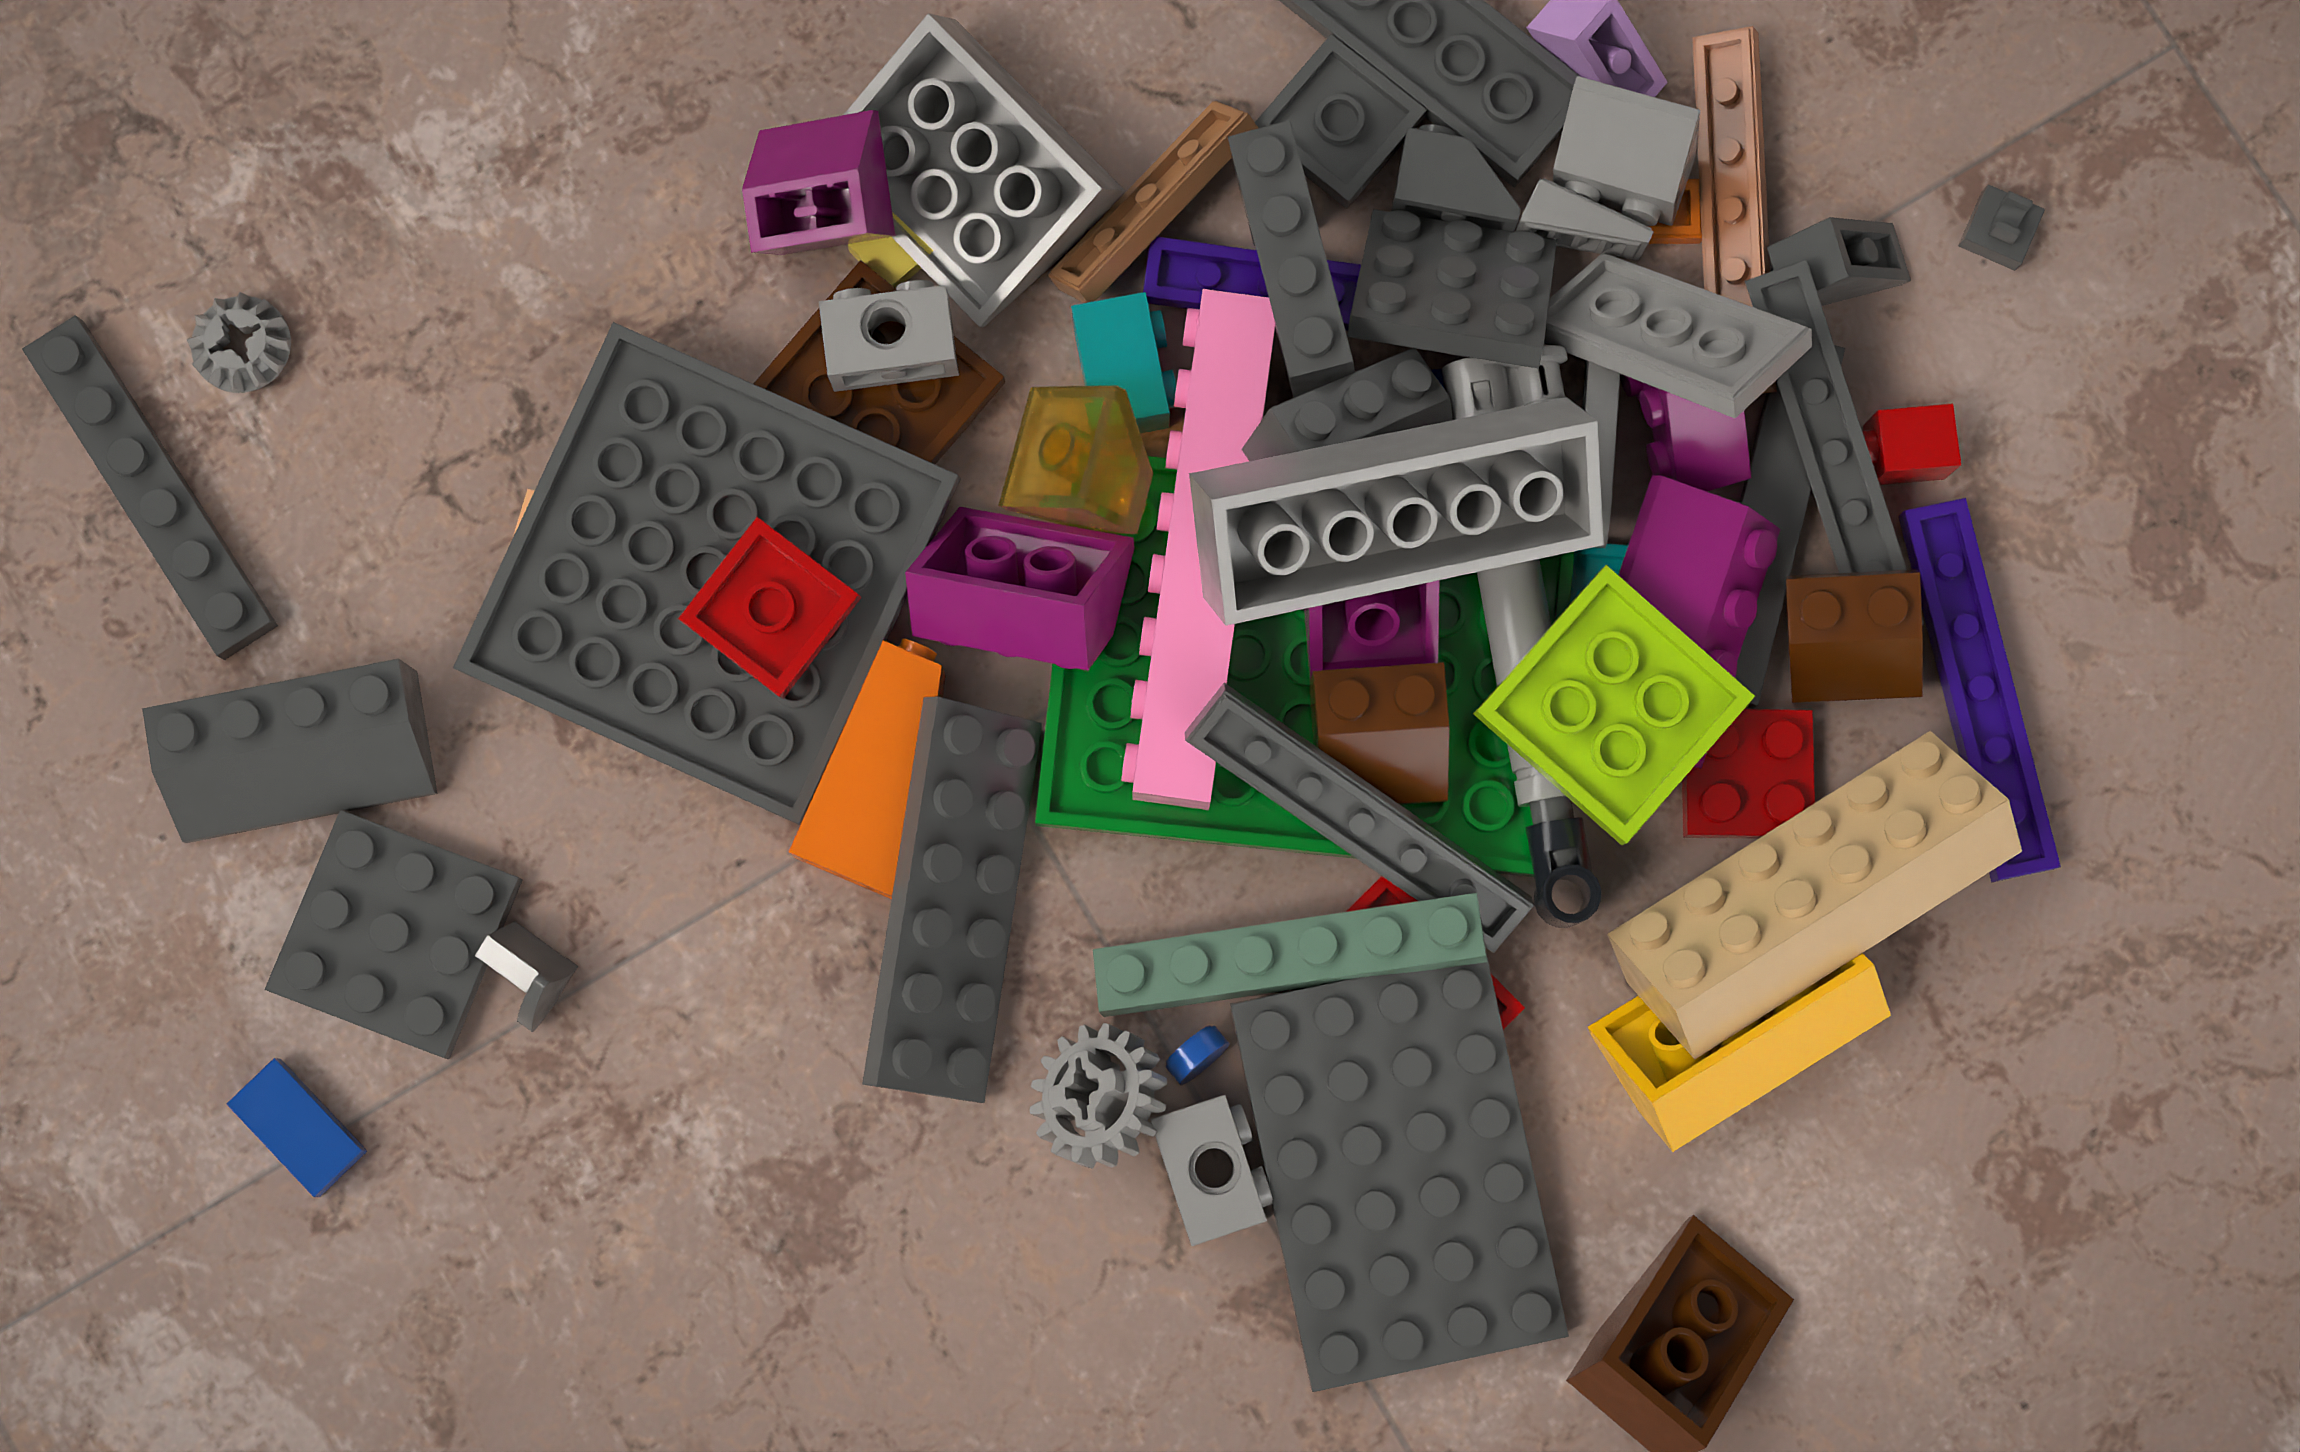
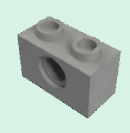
(920, 354)
(1208, 1210)

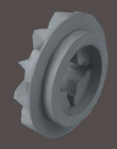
(267, 347)

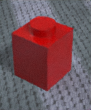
(1913, 443)

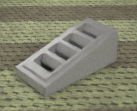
(1582, 223)

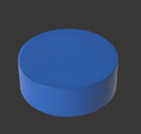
(1196, 1054)

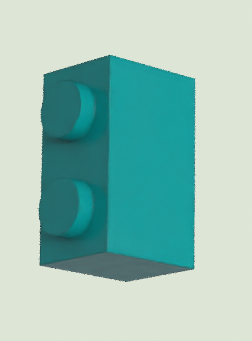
(1119, 347)

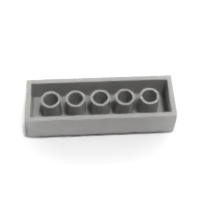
(1397, 509)

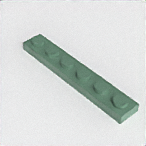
(1289, 955)

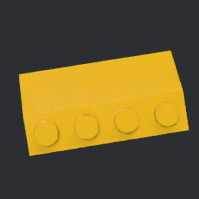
(1691, 1095)

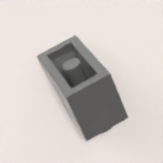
(1451, 181)
(1845, 257)

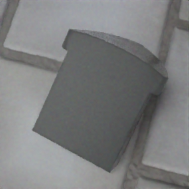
(529, 966)

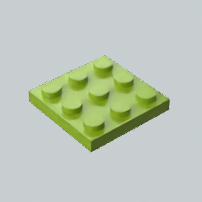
(1614, 705)

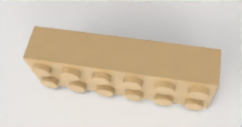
(1815, 893)

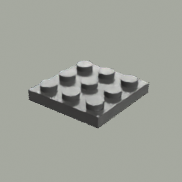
(1454, 288)
(393, 934)

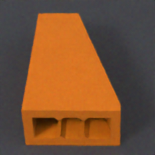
(863, 793)

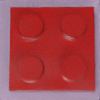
(769, 608)
(1752, 776)

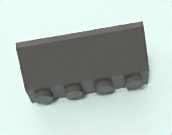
(291, 750)

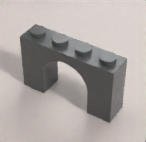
(1291, 257)

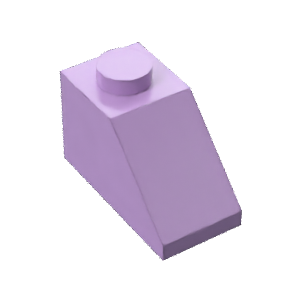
(1598, 44)

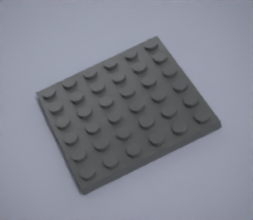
(634, 519)

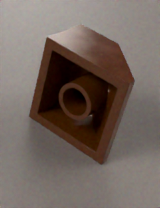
(1855, 636)
(1386, 727)

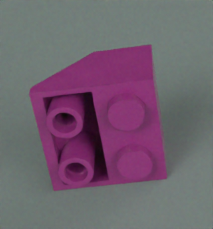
(818, 185)

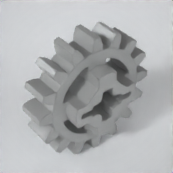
(1098, 1096)

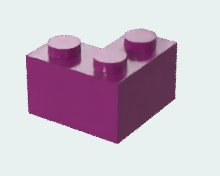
(1691, 440)

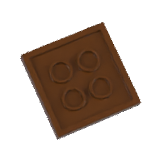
(911, 416)

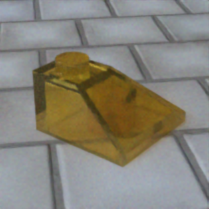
(1079, 460)

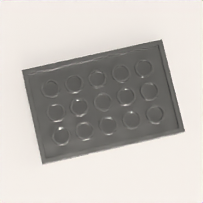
(1398, 1172)

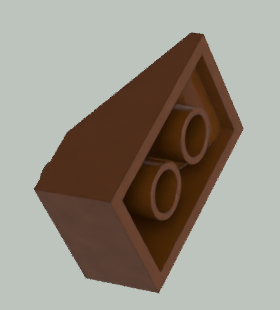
(1681, 1342)

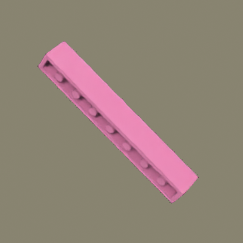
(1188, 639)

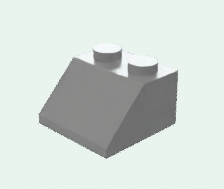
(1627, 150)

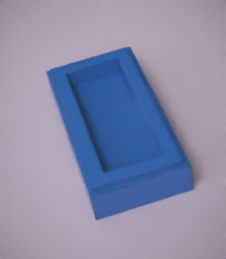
(296, 1127)

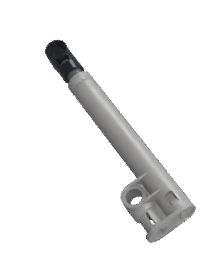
(1515, 621)

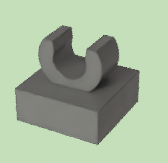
(2001, 227)

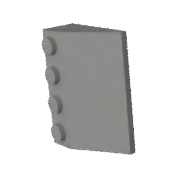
(979, 169)

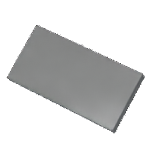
(1673, 334)

